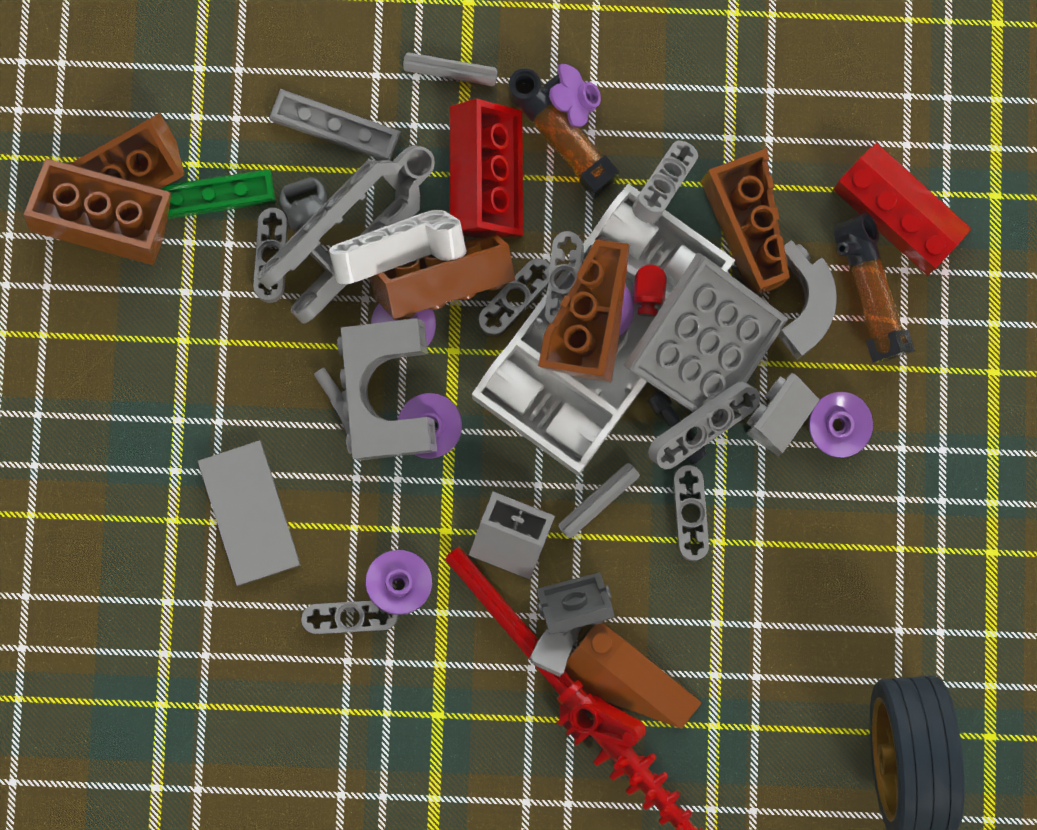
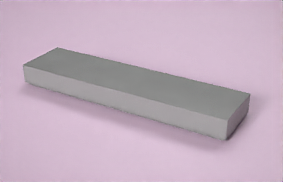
(334, 125)

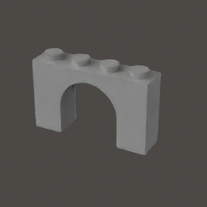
(363, 351)

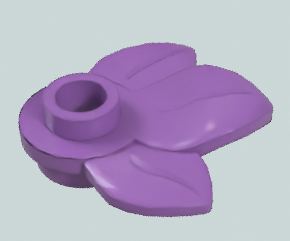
(574, 95)

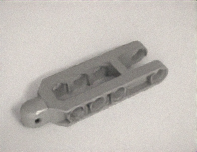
(402, 173)

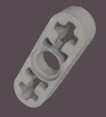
(264, 231)
(559, 255)
(493, 309)
(700, 537)
(325, 627)

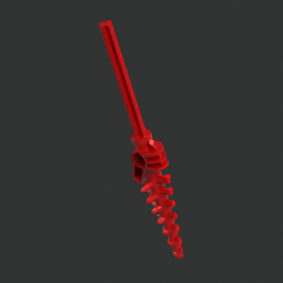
(610, 728)

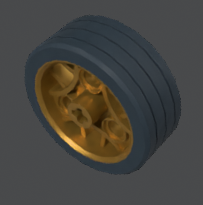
(916, 754)

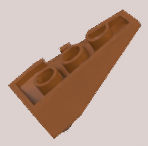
(140, 155)
(587, 325)
(628, 679)

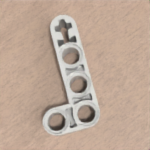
(398, 244)

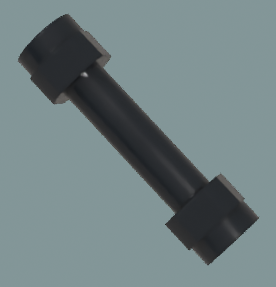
(661, 404)

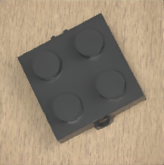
(575, 603)

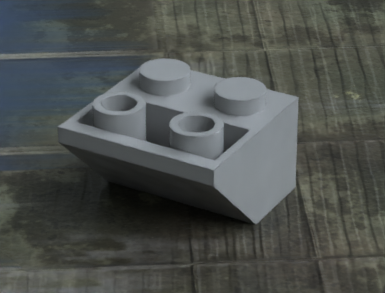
(783, 415)
(511, 535)

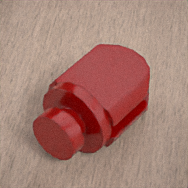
(649, 289)

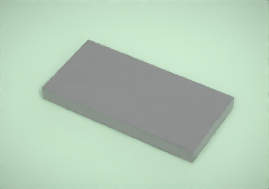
(249, 513)

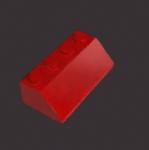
(486, 168)
(902, 209)

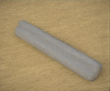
(450, 69)
(598, 500)

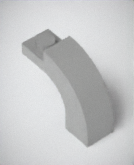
(818, 305)

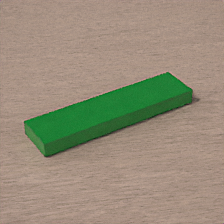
(220, 193)

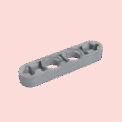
(665, 181)
(705, 428)

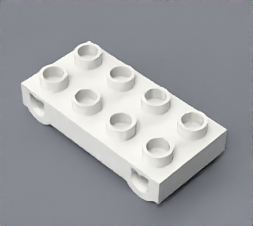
(576, 414)

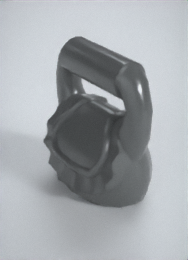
(302, 210)

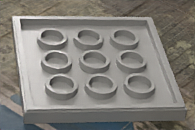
(705, 337)

